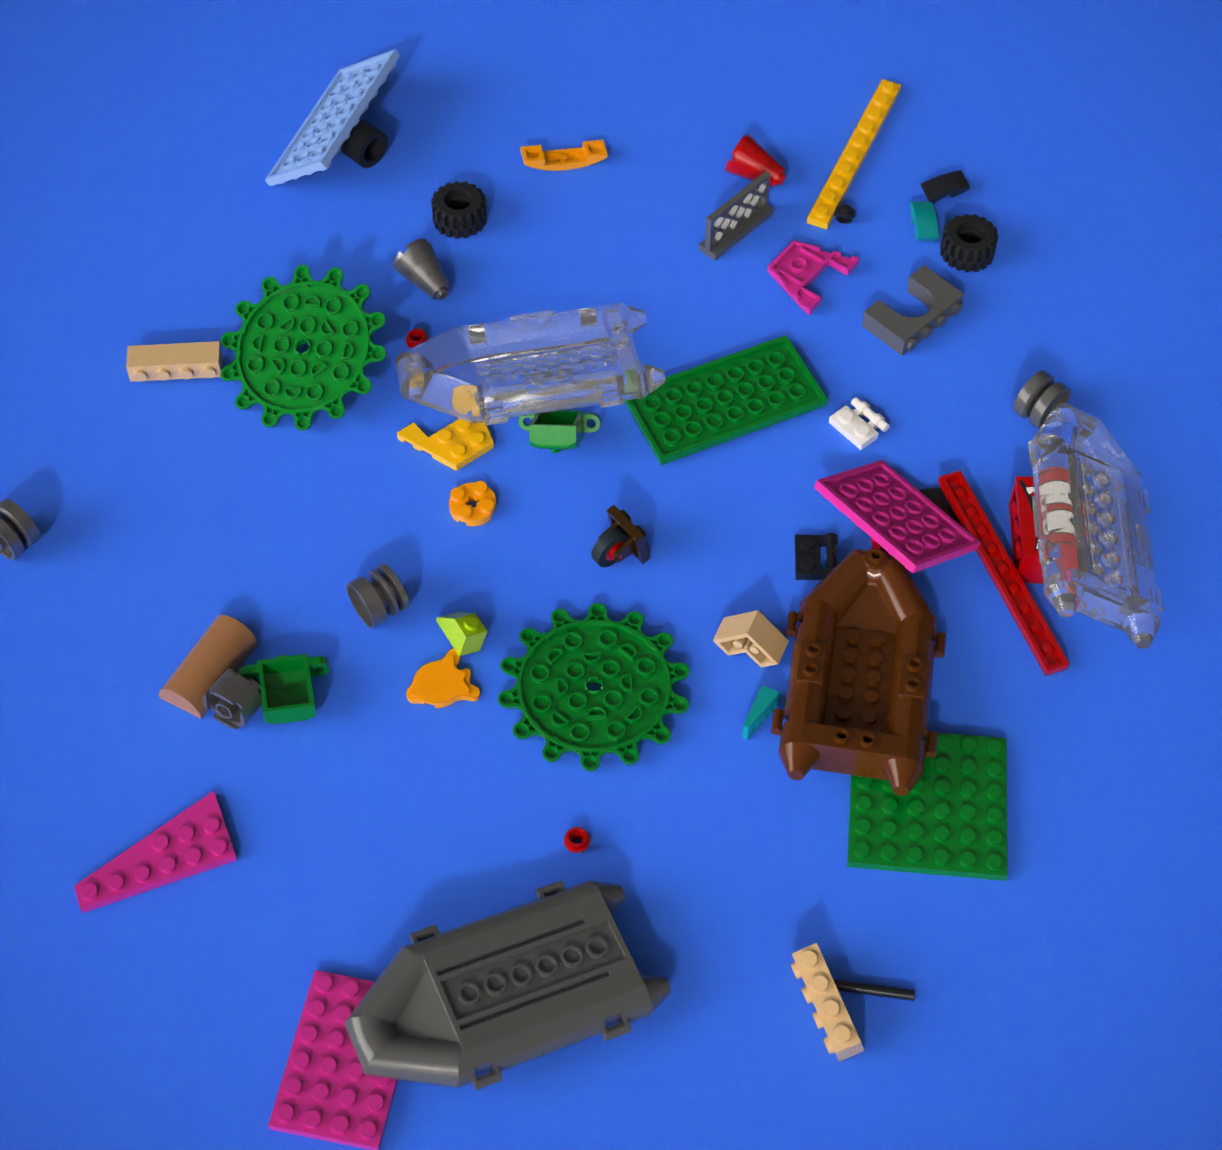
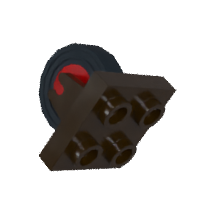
(620, 540)

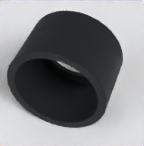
(365, 144)

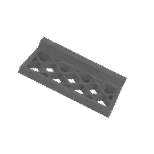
(737, 218)

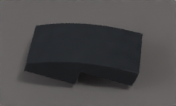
(945, 185)

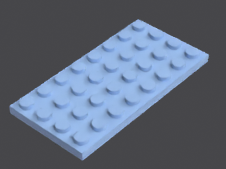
(332, 118)

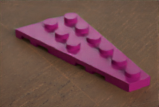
(176, 850)

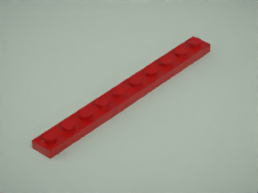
(1004, 574)

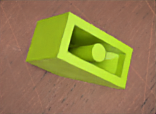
(463, 631)

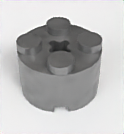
(233, 699)

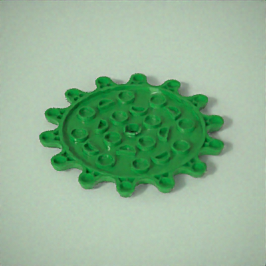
(270, 342)
(600, 722)

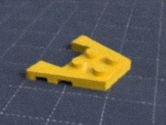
(452, 445)

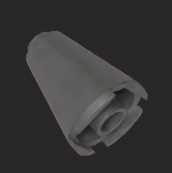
(423, 269)

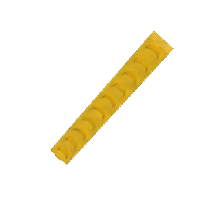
(854, 154)

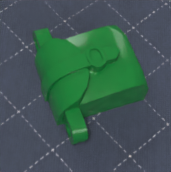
(559, 429)
(287, 686)

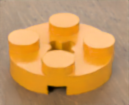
(470, 492)

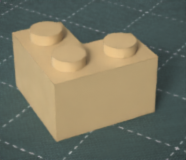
(751, 635)

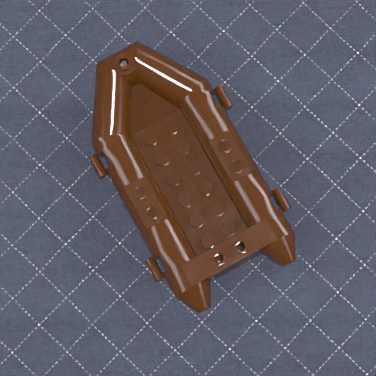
(861, 675)

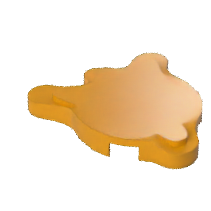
(442, 683)

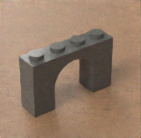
(905, 332)

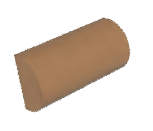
(220, 648)

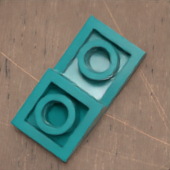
(925, 221)

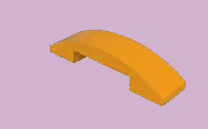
(564, 159)

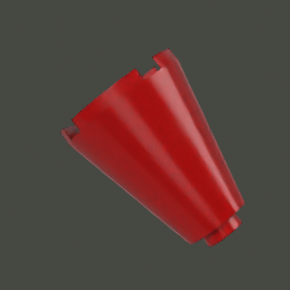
(752, 160)

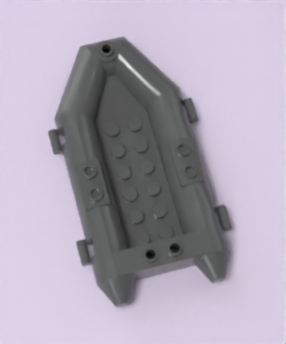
(503, 991)

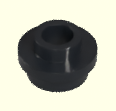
(844, 214)

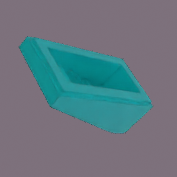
(763, 706)

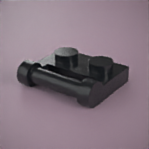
(808, 555)

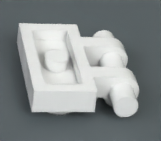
(854, 427)

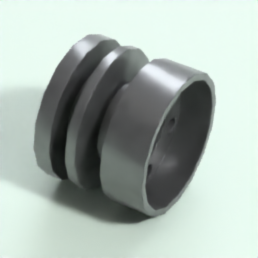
(378, 595)

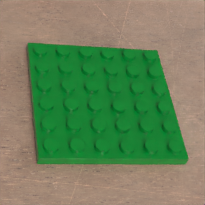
(948, 820)

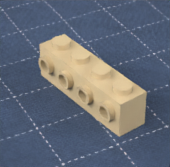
(174, 361)
(828, 1003)

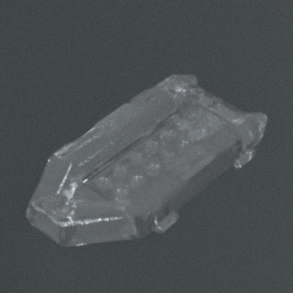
(530, 365)
(1093, 526)

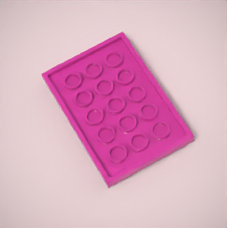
(897, 516)
(323, 1082)

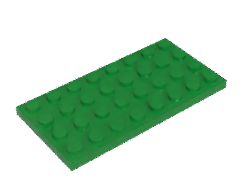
(726, 400)

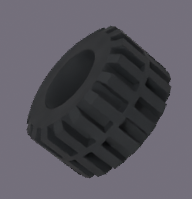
(459, 209)
(969, 243)

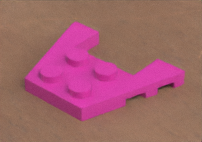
(800, 265)

